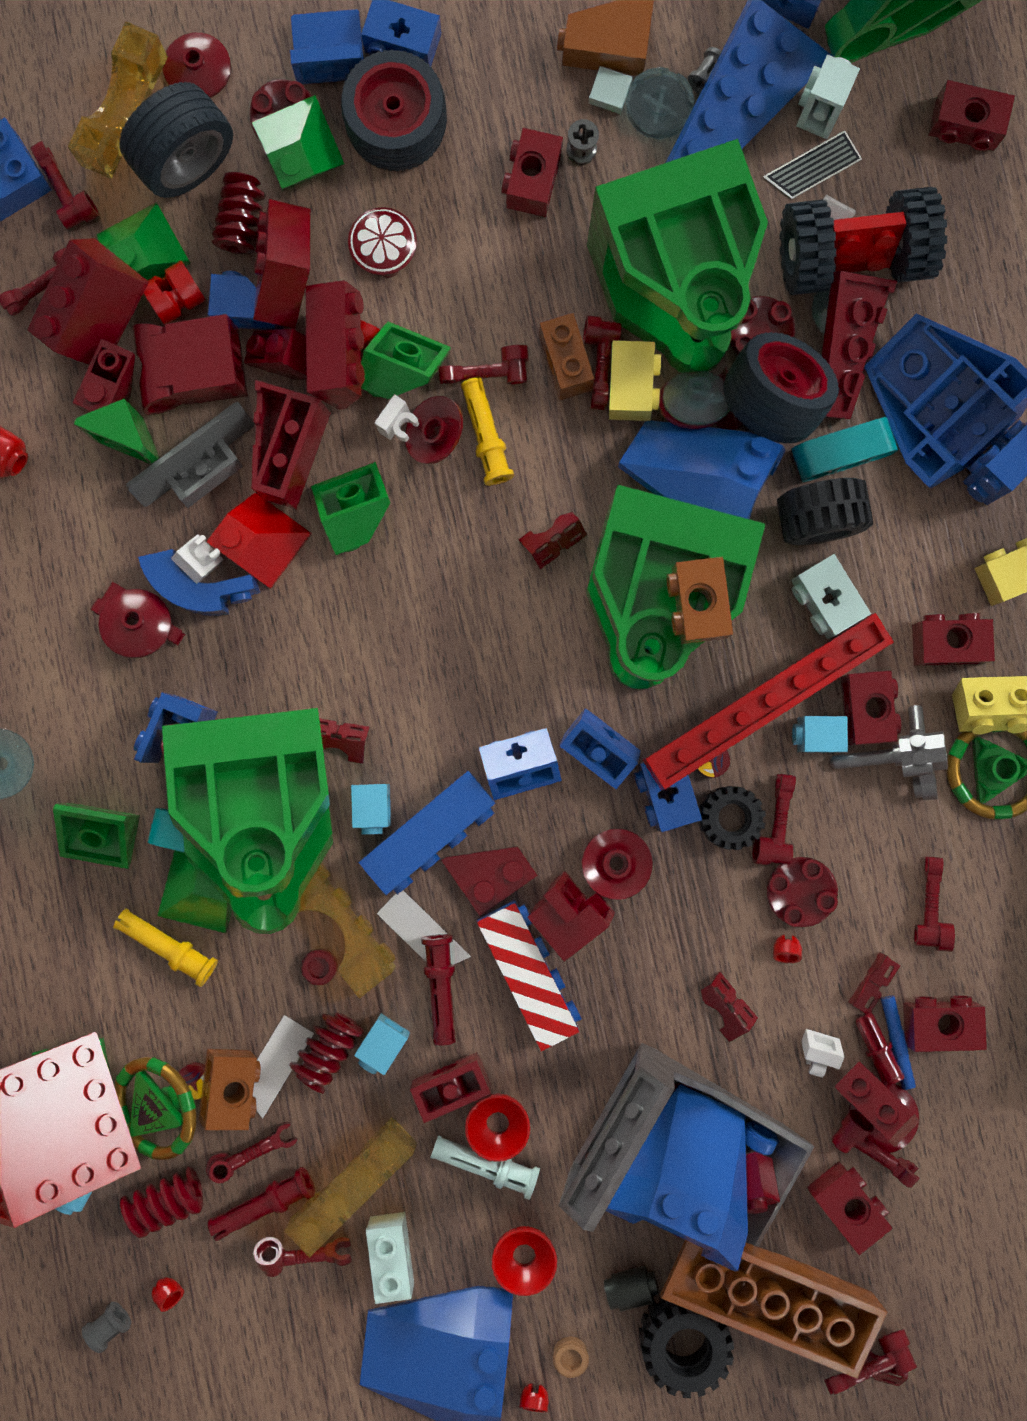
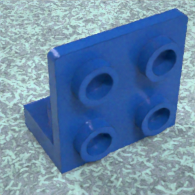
(325, 45)
(166, 711)

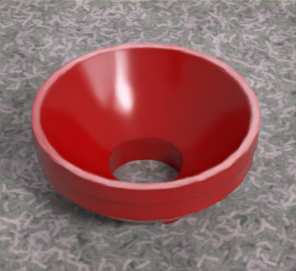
(497, 1145)
(529, 1277)

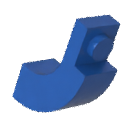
(198, 598)

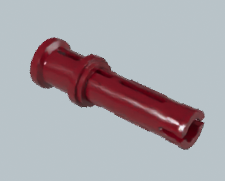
(439, 973)
(275, 1198)

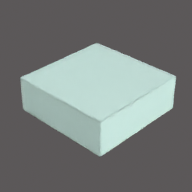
(610, 90)

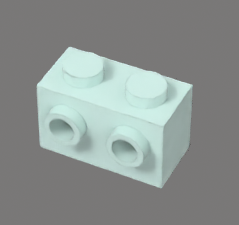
(826, 95)

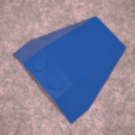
(945, 396)
(702, 465)
(692, 1177)
(441, 1353)

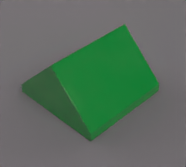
(120, 429)
(95, 834)

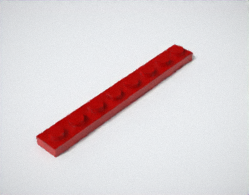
(767, 701)

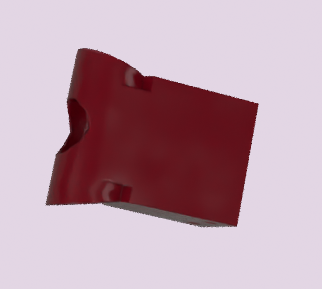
(189, 363)

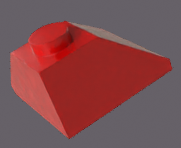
(259, 539)

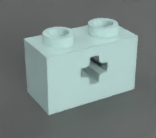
(842, 611)
(390, 1257)

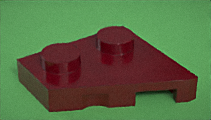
(490, 875)

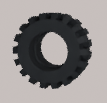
(825, 511)
(687, 1372)

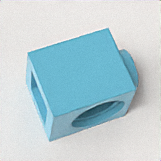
(821, 734)
(371, 807)
(381, 1045)

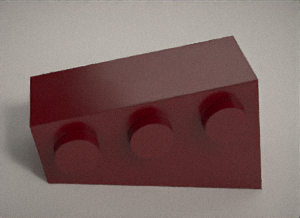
(281, 262)
(285, 442)

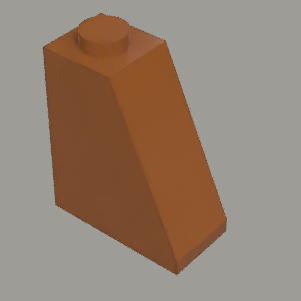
(608, 36)

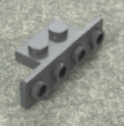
(197, 462)

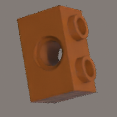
(566, 356)
(708, 578)
(221, 1069)

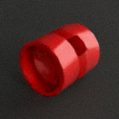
(173, 293)

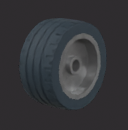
(176, 139)

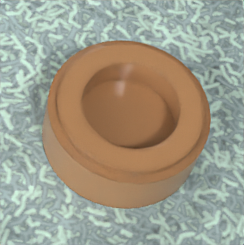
(570, 1357)

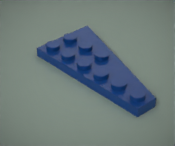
(751, 82)

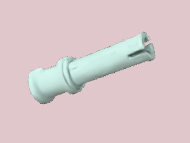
(502, 1172)

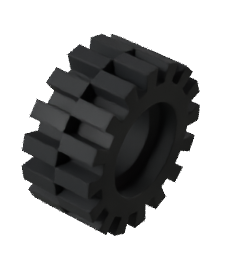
(753, 817)

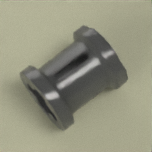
(701, 74)
(590, 137)
(106, 1327)

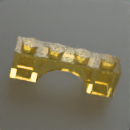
(135, 70)
(364, 959)
(351, 1188)

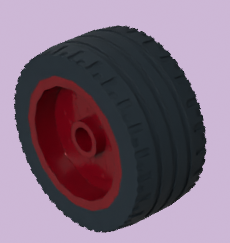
(394, 110)
(780, 388)

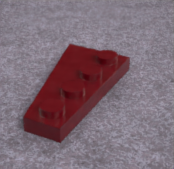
(851, 323)

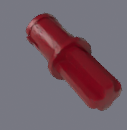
(879, 1050)

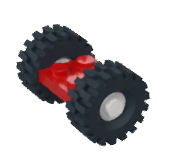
(904, 240)

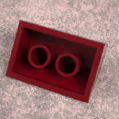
(86, 300)
(334, 343)

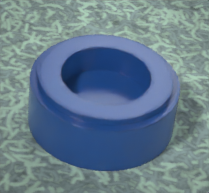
(760, 1138)

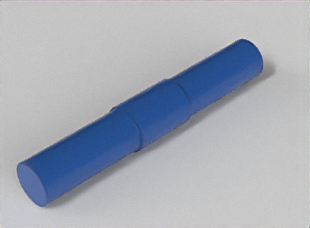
(898, 1040)

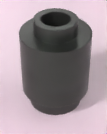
(630, 1289)

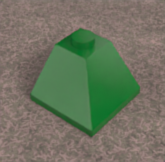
(298, 143)
(145, 242)
(400, 361)
(351, 506)
(192, 898)

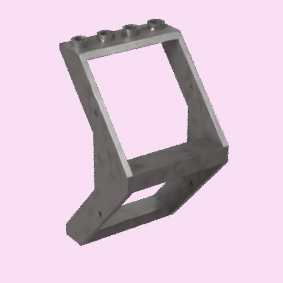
(630, 1119)

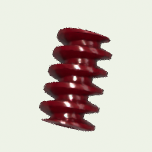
(236, 213)
(326, 1051)
(163, 1206)

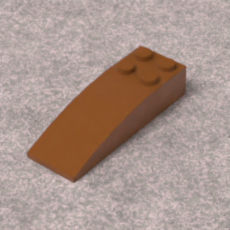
(781, 1304)

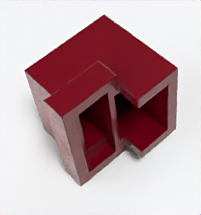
(568, 917)

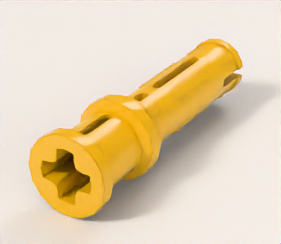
(489, 445)
(180, 955)

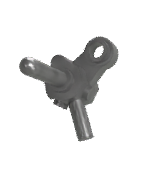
(916, 753)

